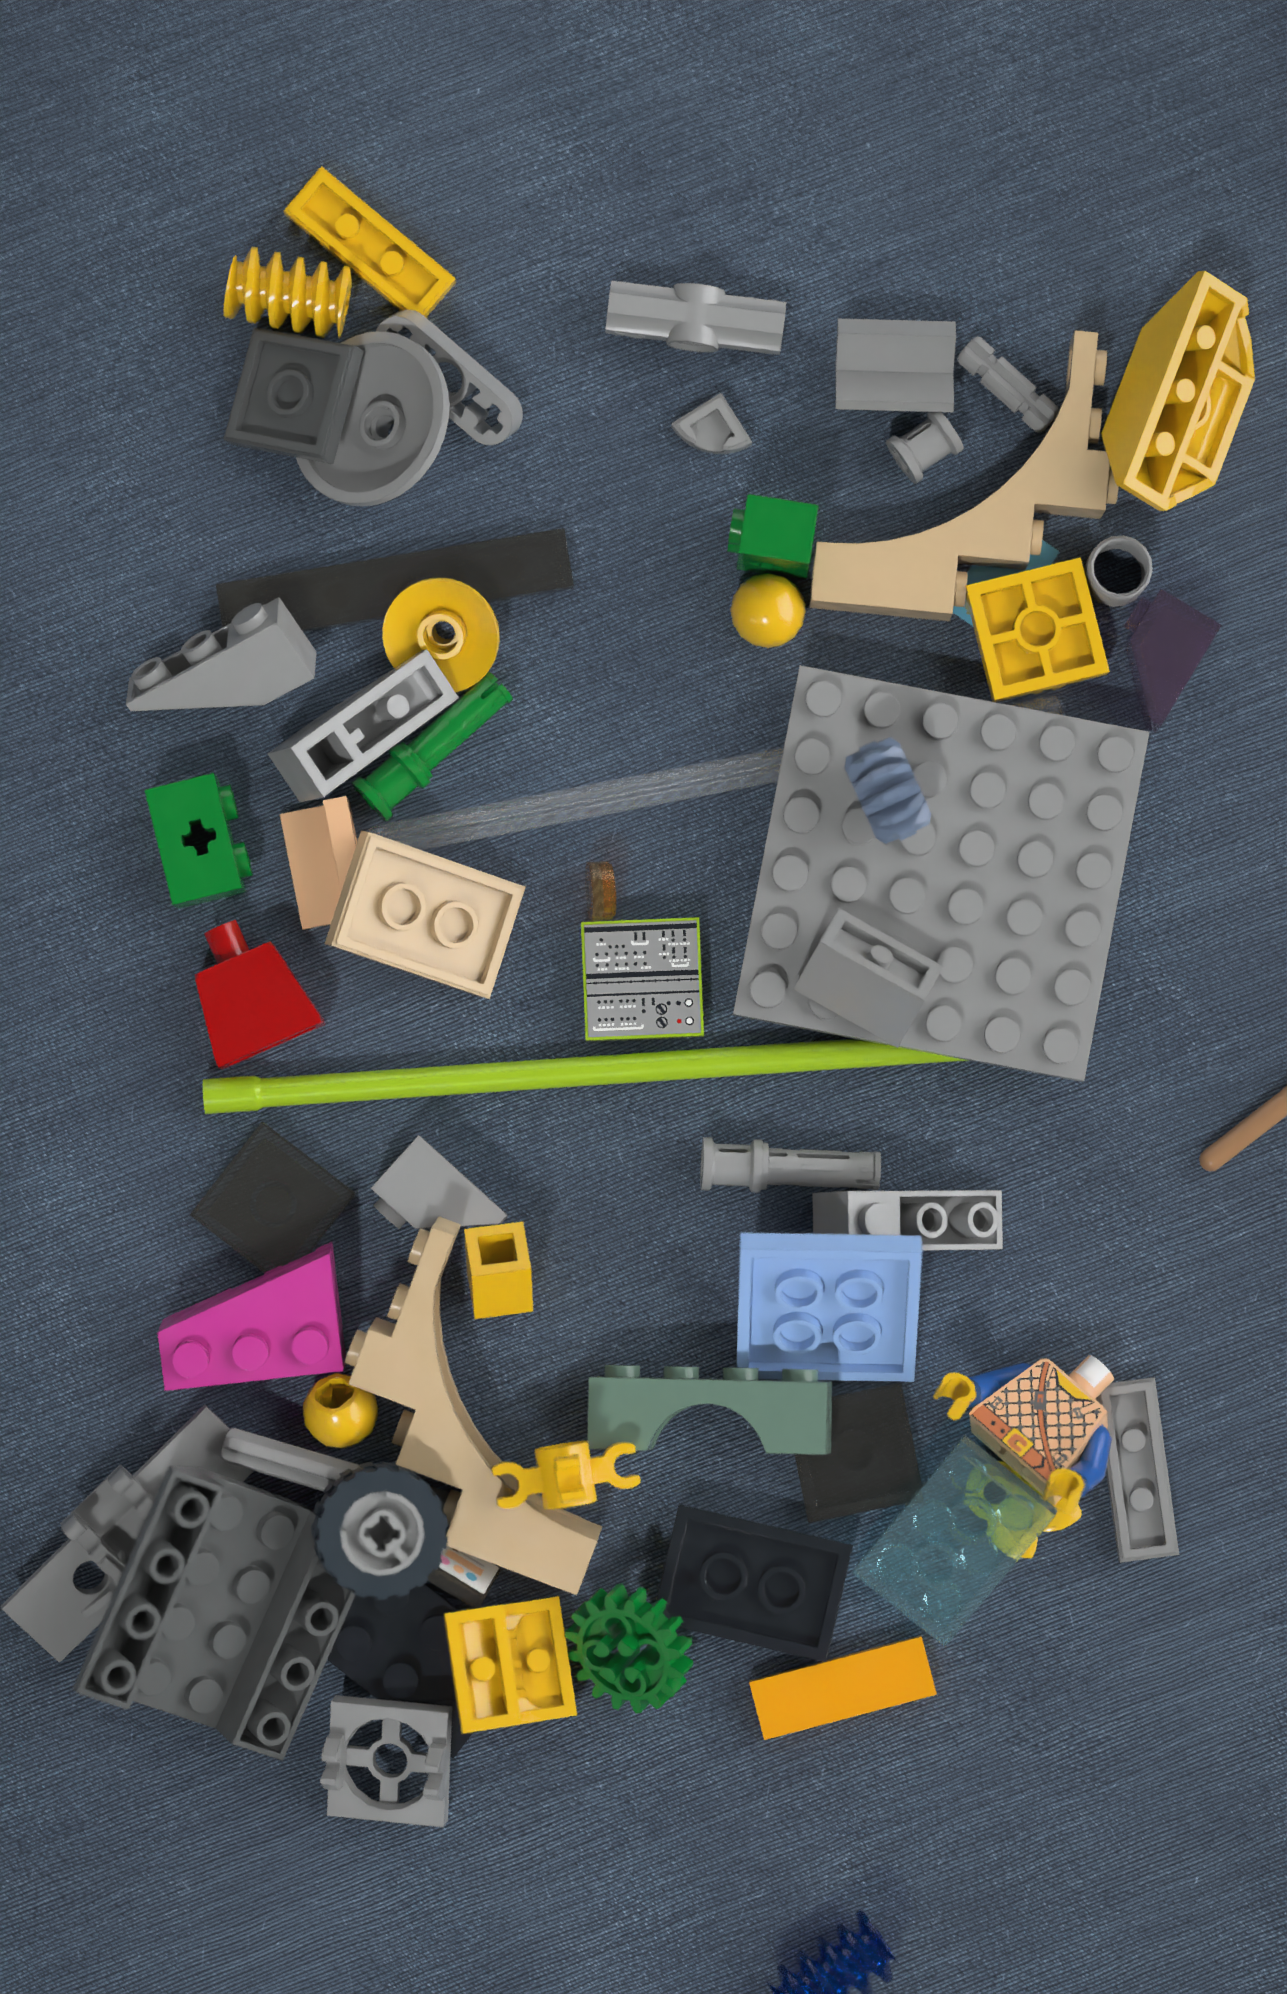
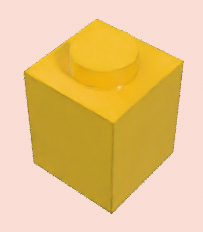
(498, 1270)

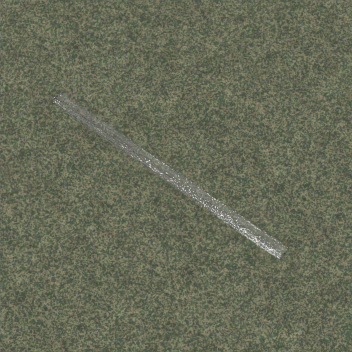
(604, 797)

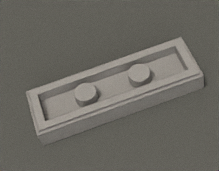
(1138, 1472)

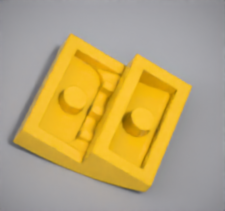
(510, 1664)

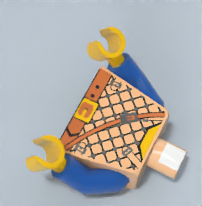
(1040, 1422)

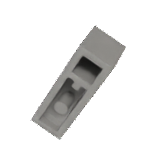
(362, 727)

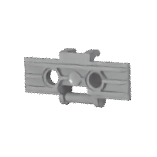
(105, 1532)

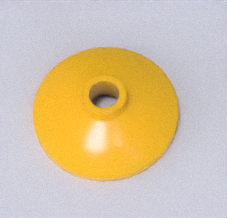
(412, 622)

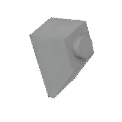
(428, 1186)

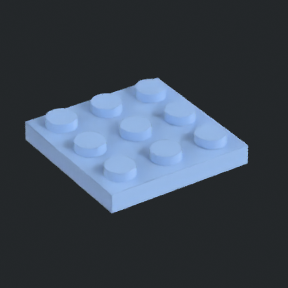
(829, 1305)

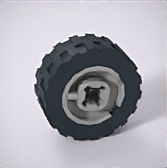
(379, 1530)

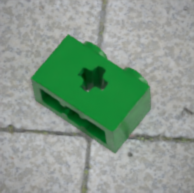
(773, 536)
(174, 814)

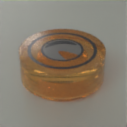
(600, 890)

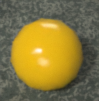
(768, 610)
(339, 1412)

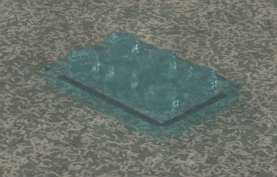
(954, 1540)

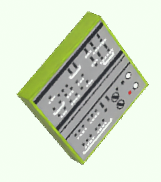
(642, 979)

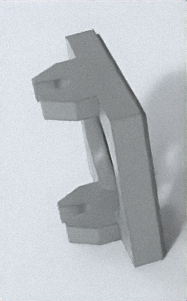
(347, 1801)

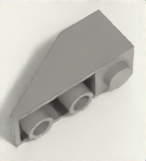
(238, 665)
(941, 1217)

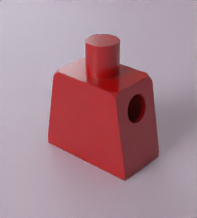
(250, 998)

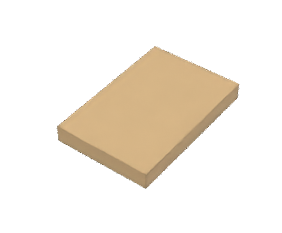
(425, 914)

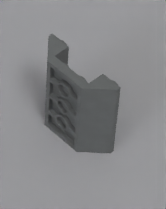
(219, 1613)

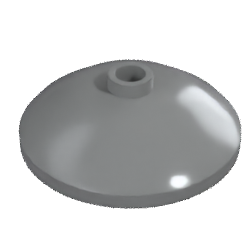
(397, 386)

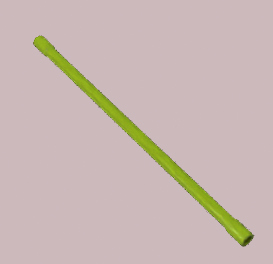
(254, 1093)

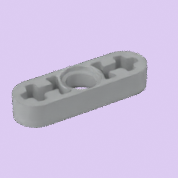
(473, 375)

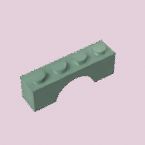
(786, 1413)

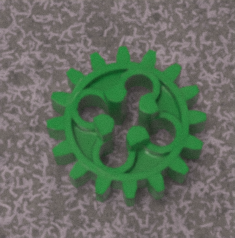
(629, 1674)

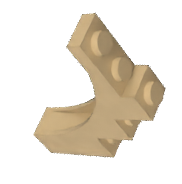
(919, 571)
(441, 1441)

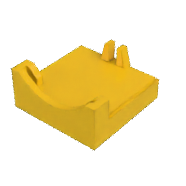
(1036, 630)

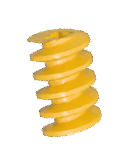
(288, 293)

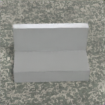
(895, 365)
(868, 977)

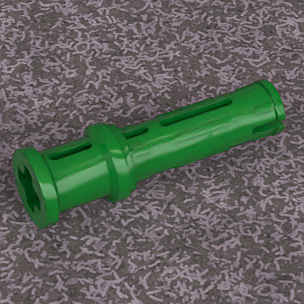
(411, 763)

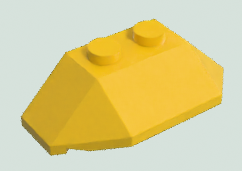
(1181, 395)

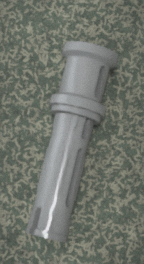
(762, 1166)

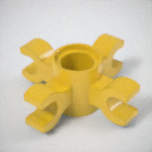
(565, 1475)

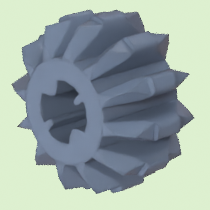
(887, 790)

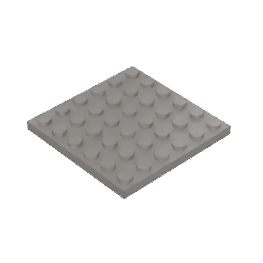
(1000, 888)

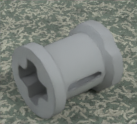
(924, 445)

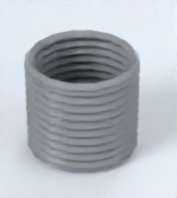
(1137, 550)

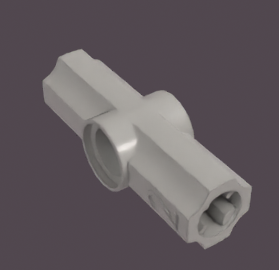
(695, 317)

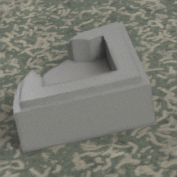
(713, 428)

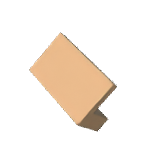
(319, 855)

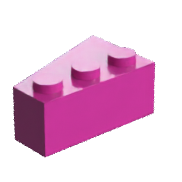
(260, 1330)

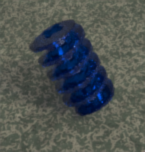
(840, 1966)

